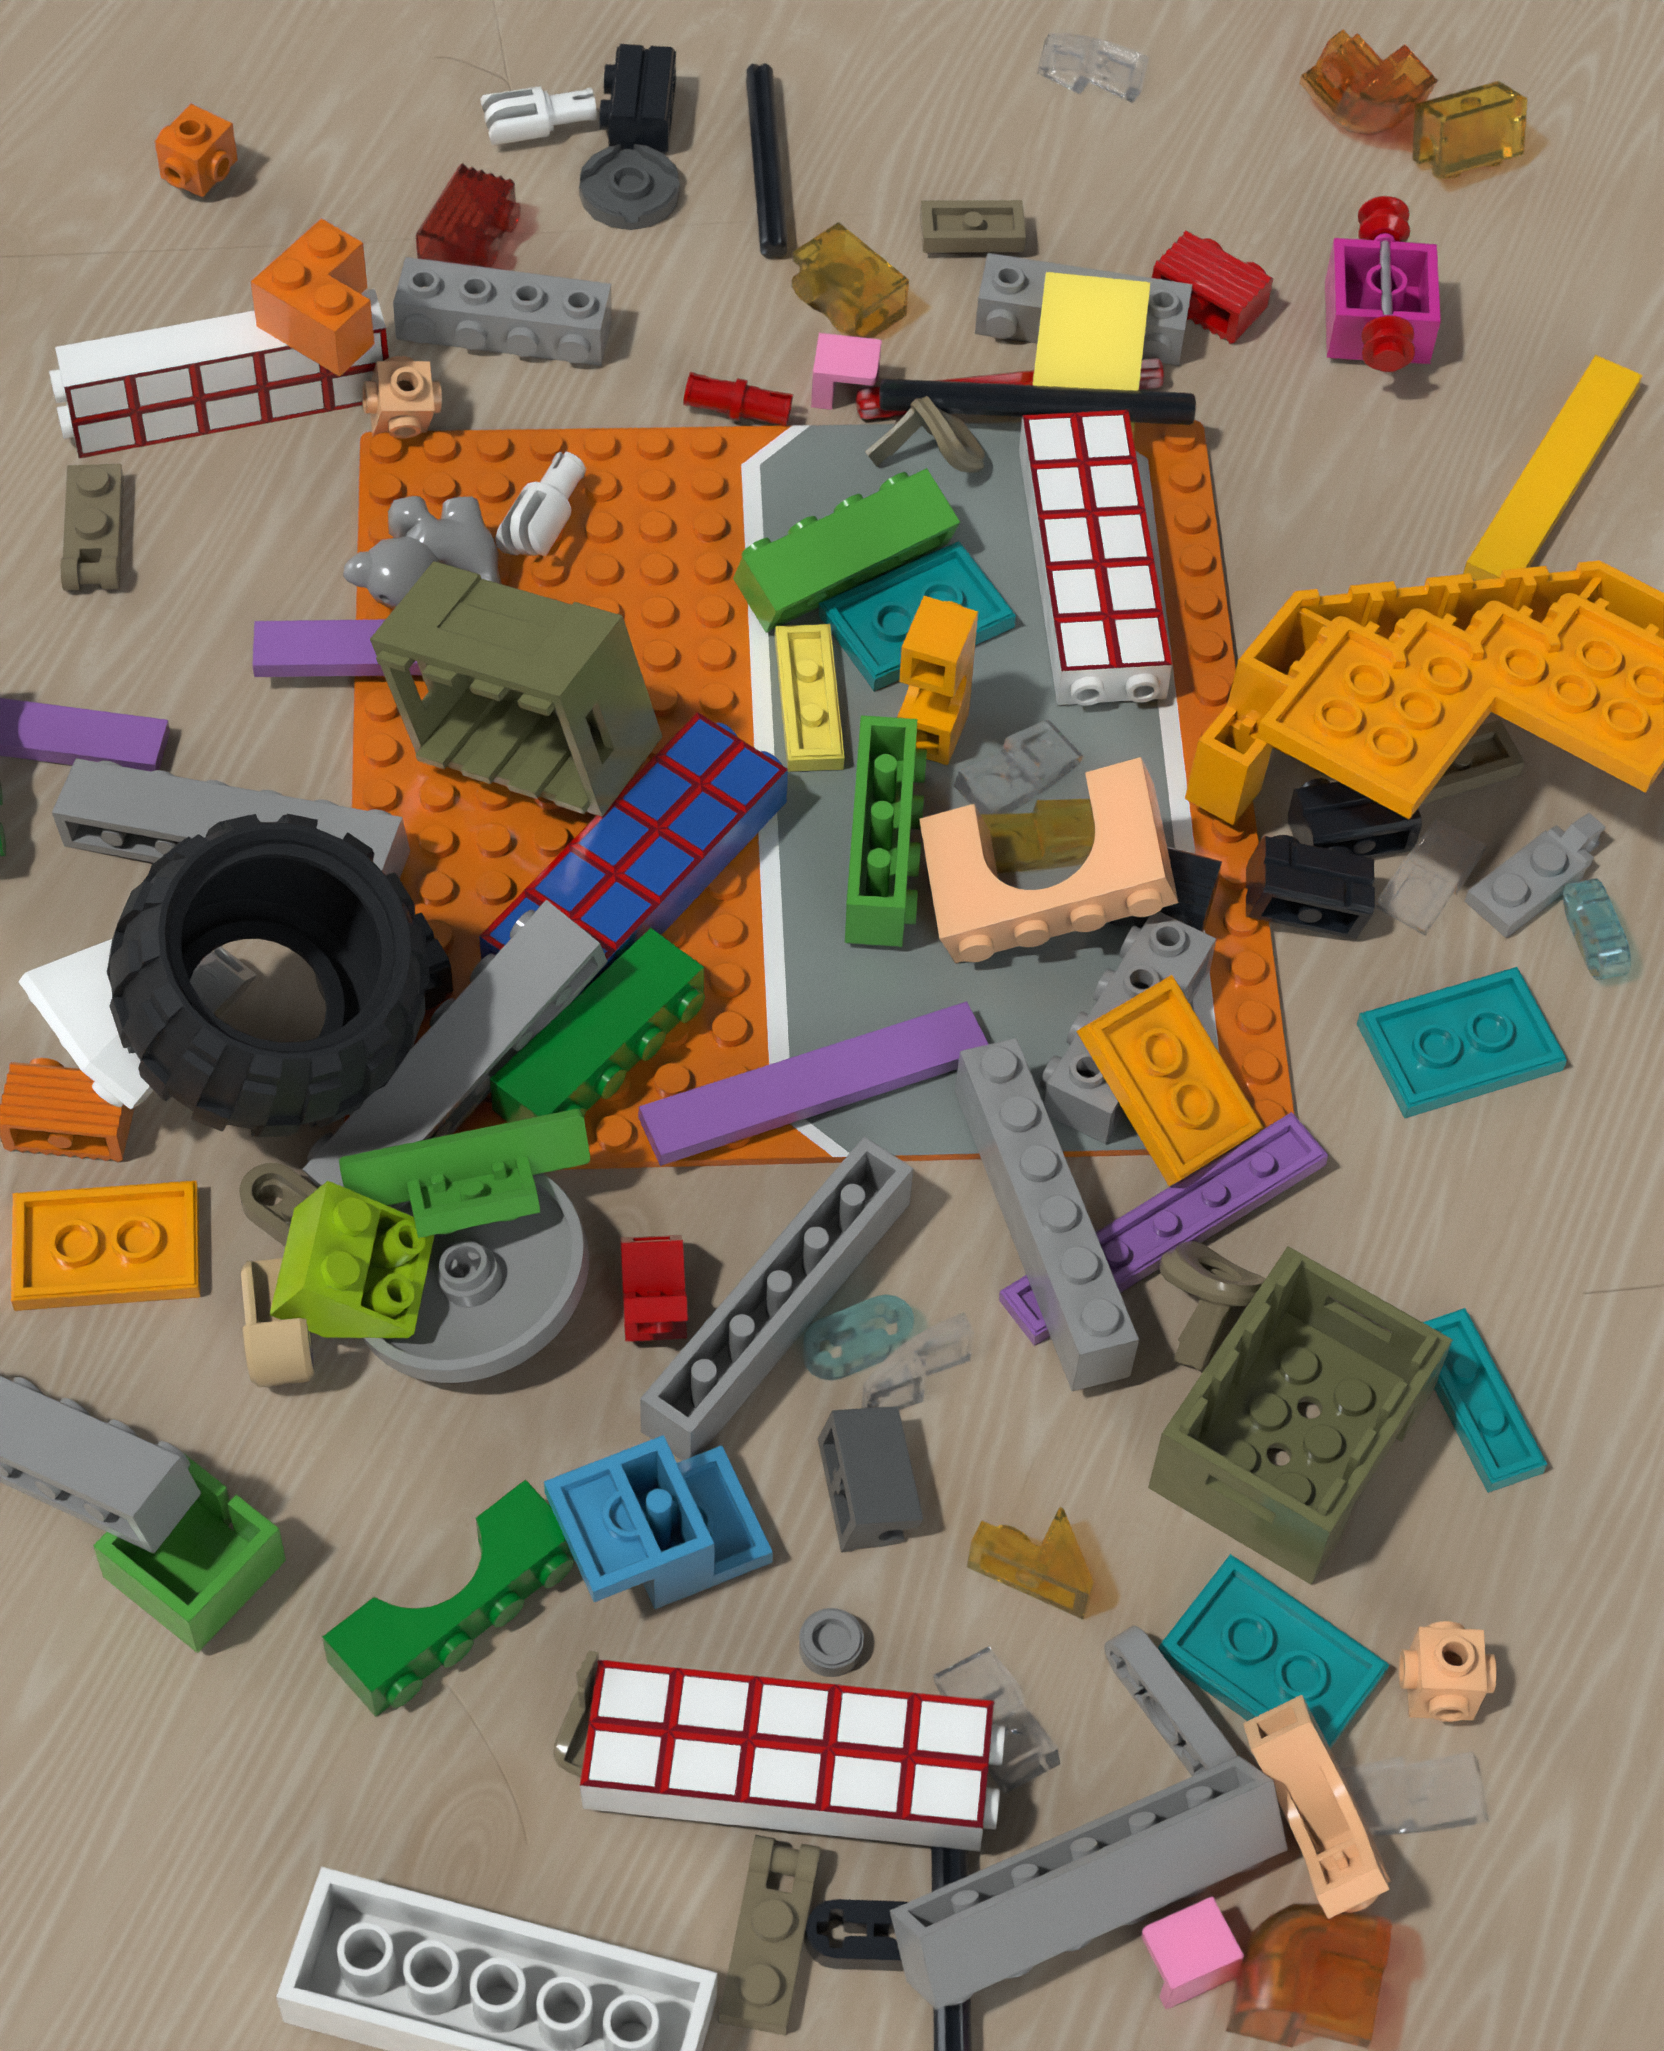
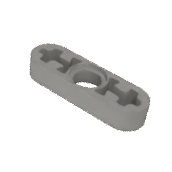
(1167, 1701)

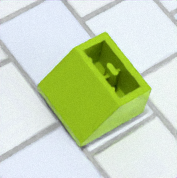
(352, 1267)

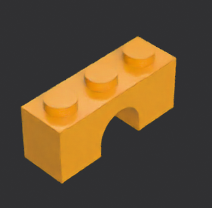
(939, 673)

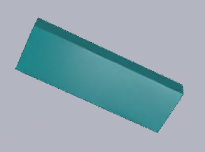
(1483, 1408)

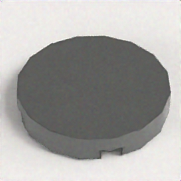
(629, 187)

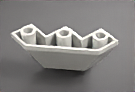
(76, 1001)

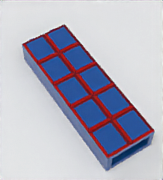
(657, 840)

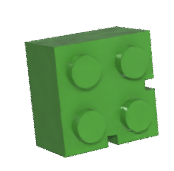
(202, 1565)

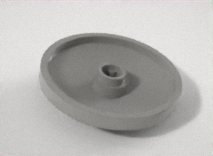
(494, 1293)

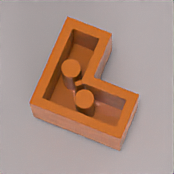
(315, 298)

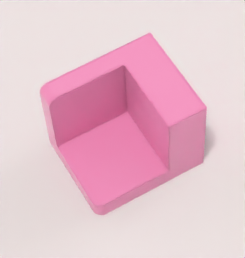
(845, 361)
(1192, 1951)

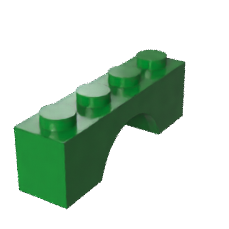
(391, 1648)

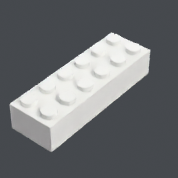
(458, 1978)

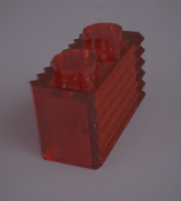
(469, 219)

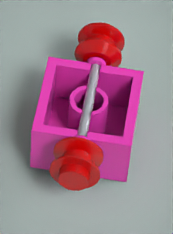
(1382, 291)

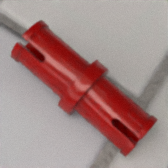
(738, 399)

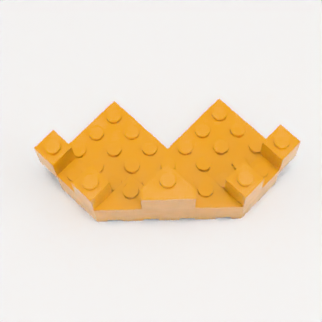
(1400, 679)

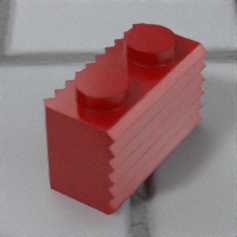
(1224, 291)

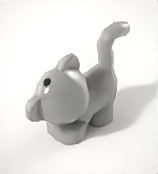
(418, 540)

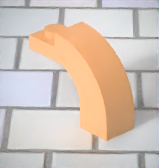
(1318, 1807)

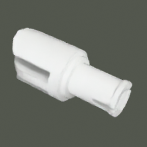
(533, 112)
(541, 509)

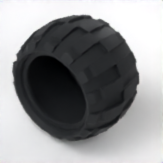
(285, 888)

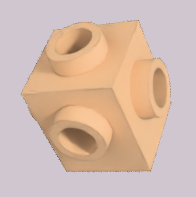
(401, 397)
(1446, 1672)

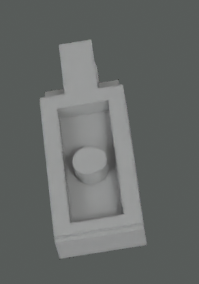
(1535, 875)

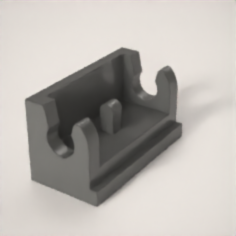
(869, 1477)

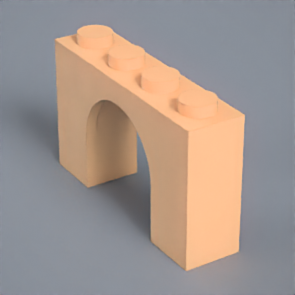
(1121, 878)

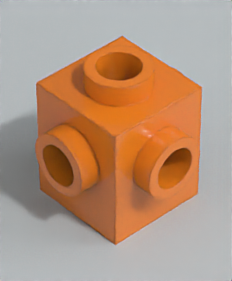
(196, 150)

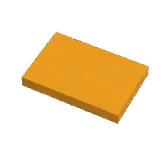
(1170, 1080)
(105, 1245)

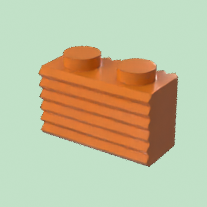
(60, 1113)

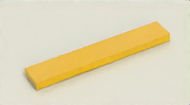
(1555, 470)

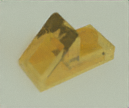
(1045, 1572)

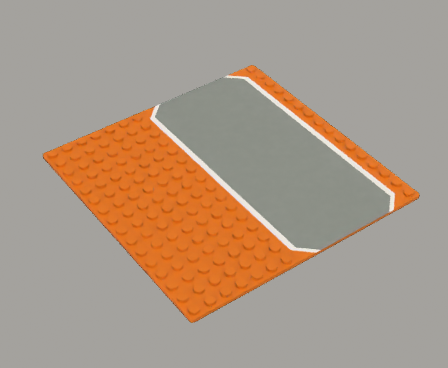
(659, 543)

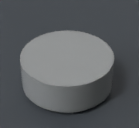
(831, 1642)

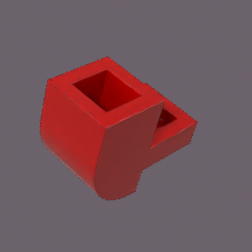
(653, 1288)

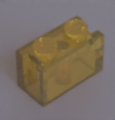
(1469, 129)
(850, 283)

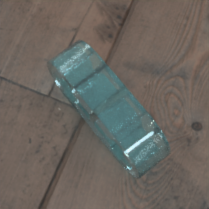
(1596, 929)
(856, 1334)

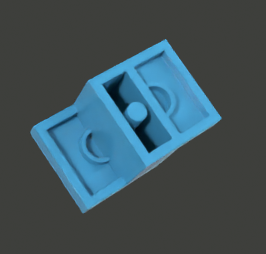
(657, 1522)

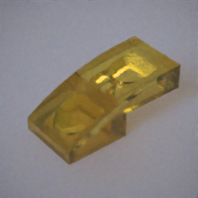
(1046, 837)

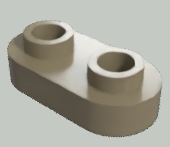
(270, 1181)

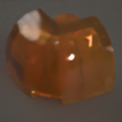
(1363, 89)
(1311, 1976)

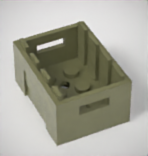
(518, 688)
(1284, 1352)

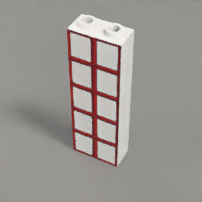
(196, 382)
(1094, 558)
(791, 1755)

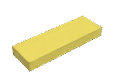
(809, 698)

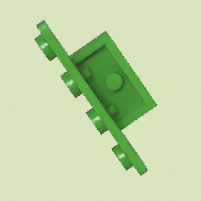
(472, 1173)

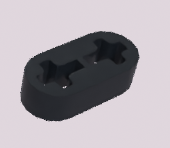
(857, 1952)

